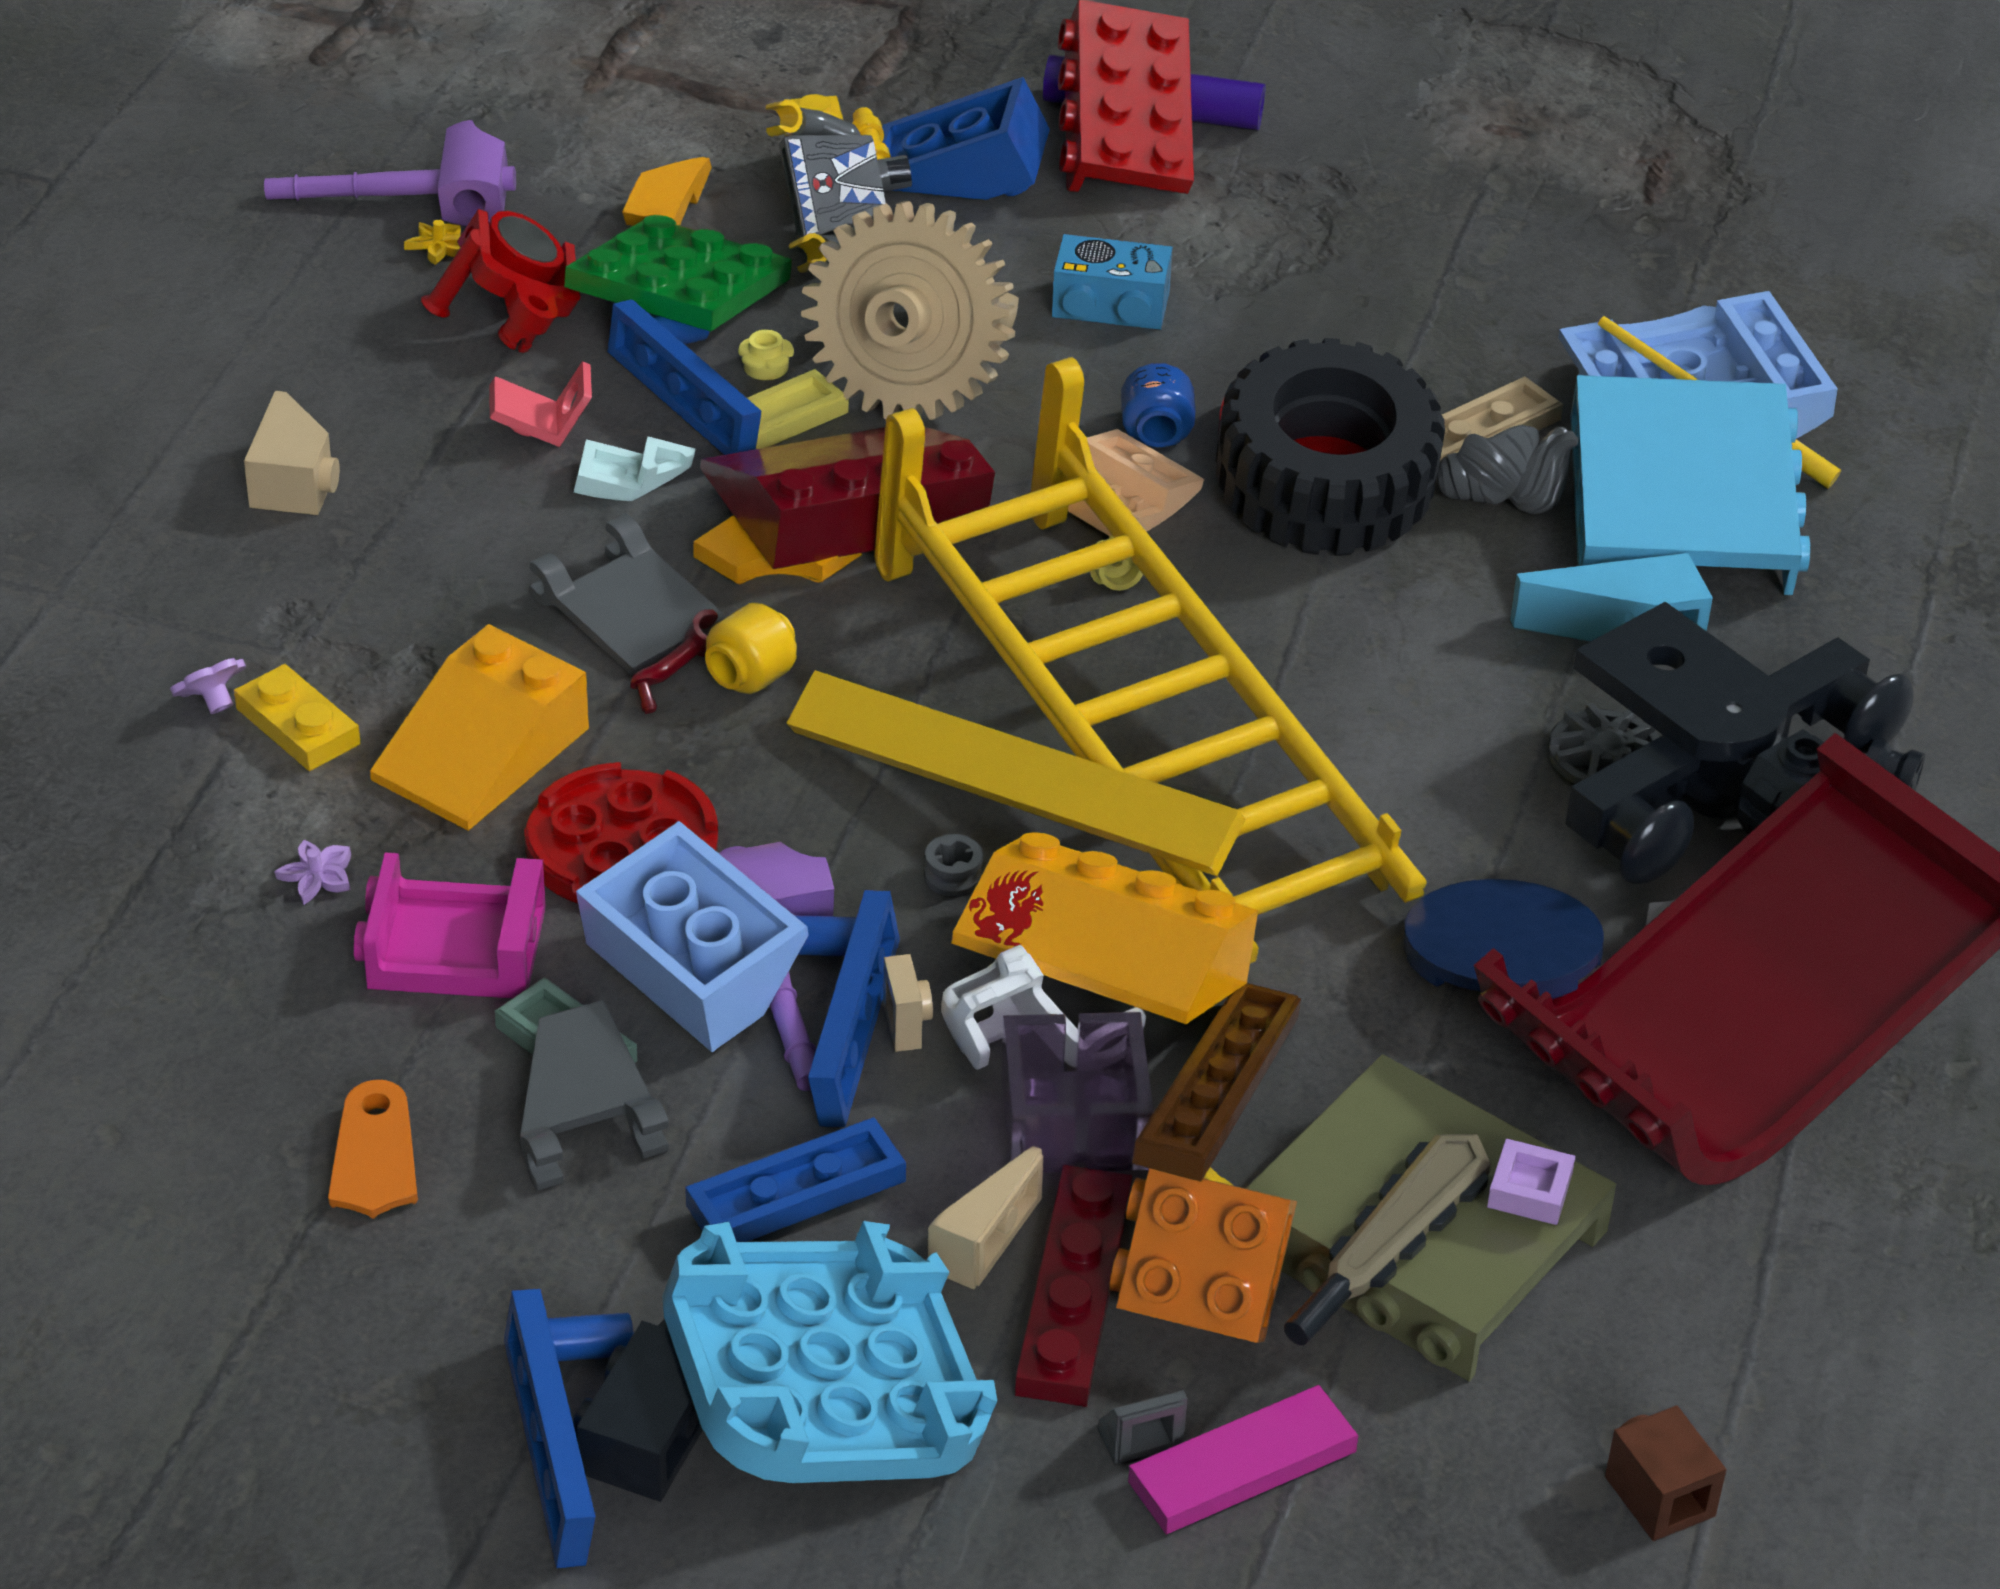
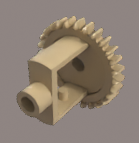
(950, 302)

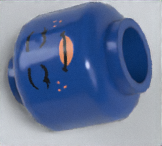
(1158, 405)

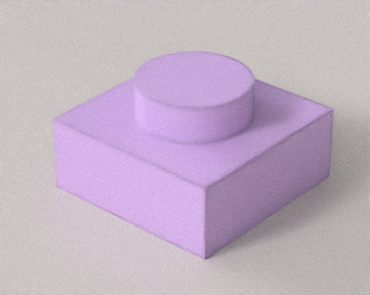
(1531, 1181)

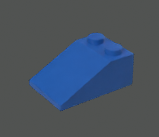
(973, 144)

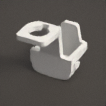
(1012, 988)

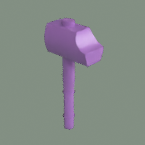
(470, 178)
(804, 889)

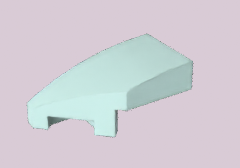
(627, 475)

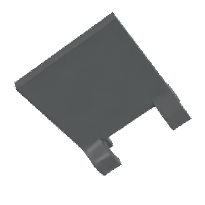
(629, 606)

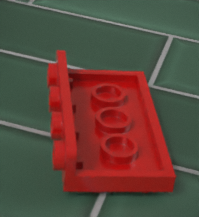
(1126, 98)

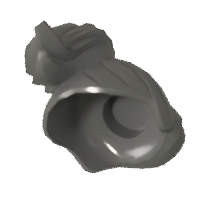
(1511, 468)

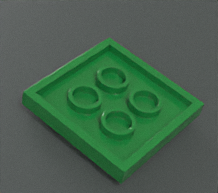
(679, 272)

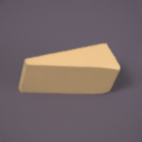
(986, 1219)

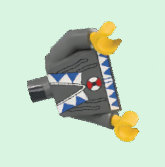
(830, 174)

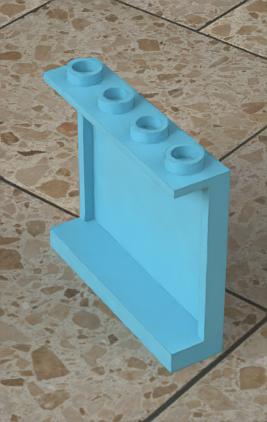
(1688, 473)

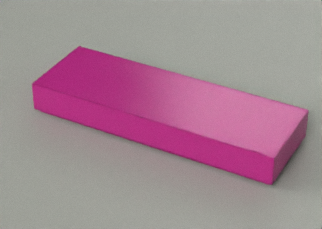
(1242, 1459)

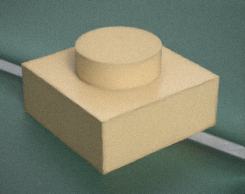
(905, 1002)

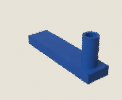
(658, 357)
(855, 1000)
(533, 1352)

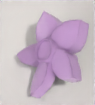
(317, 870)

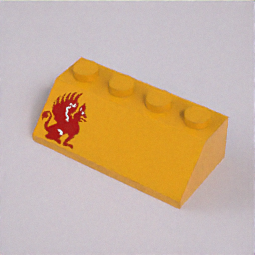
(1110, 927)

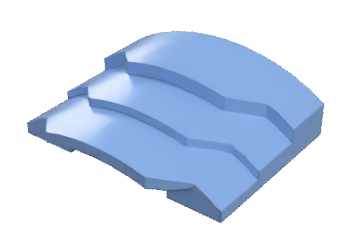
(1734, 342)

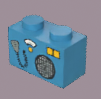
(1112, 281)

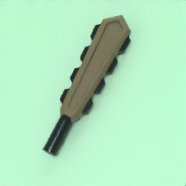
(1411, 1205)

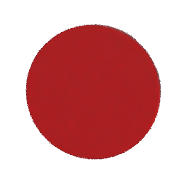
(605, 815)

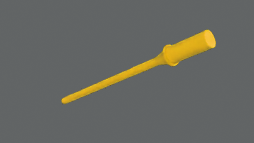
(1812, 463)

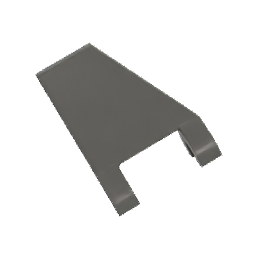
(579, 1078)

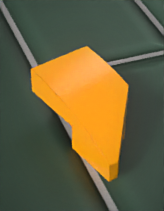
(667, 190)

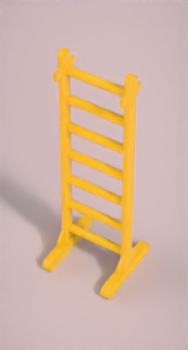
(1066, 476)

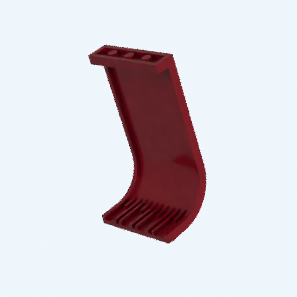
(1772, 972)

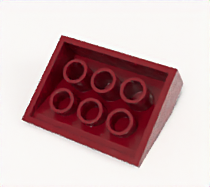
(824, 492)

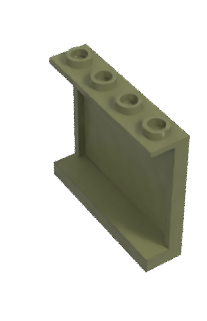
(1467, 1272)

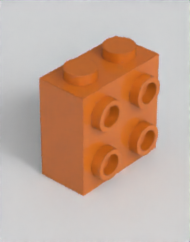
(1203, 1254)

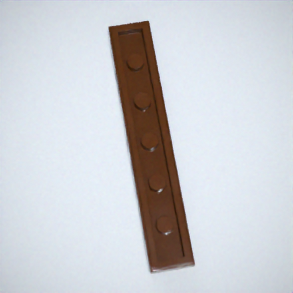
(1217, 1082)

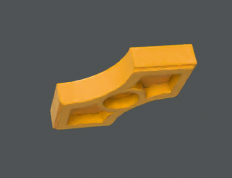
(735, 556)

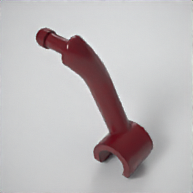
(663, 669)

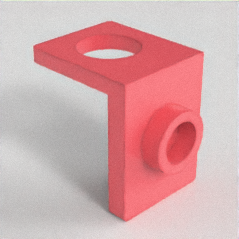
(536, 414)

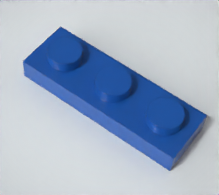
(799, 1182)

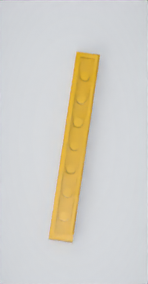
(1018, 772)

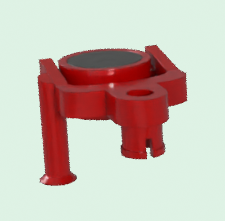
(516, 262)

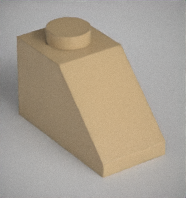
(290, 460)

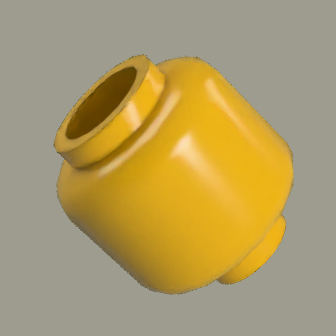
(750, 648)

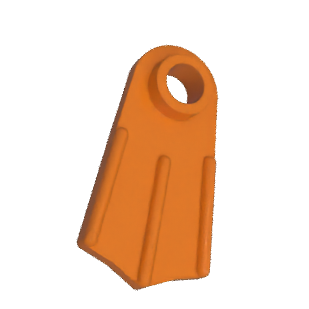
(374, 1152)

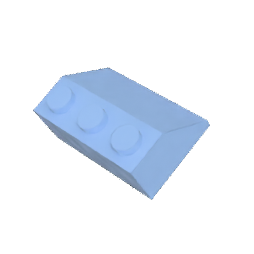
(692, 934)

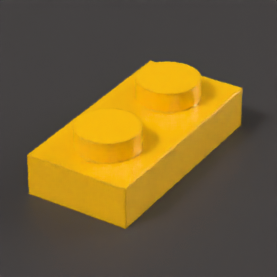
(297, 717)

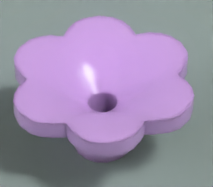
(211, 684)

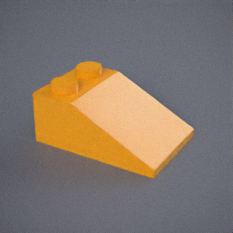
(484, 727)

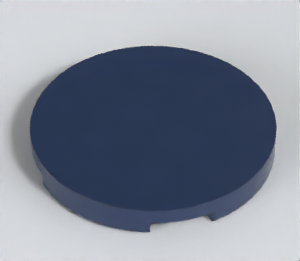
(1532, 925)

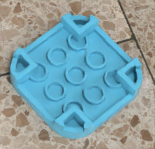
(825, 1358)

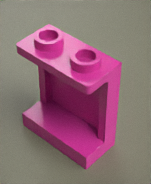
(451, 933)

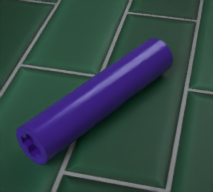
(1212, 98)

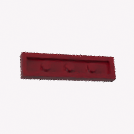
(1073, 1286)

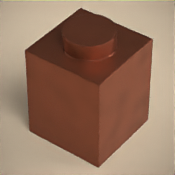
(1665, 1472)

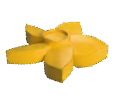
(439, 240)

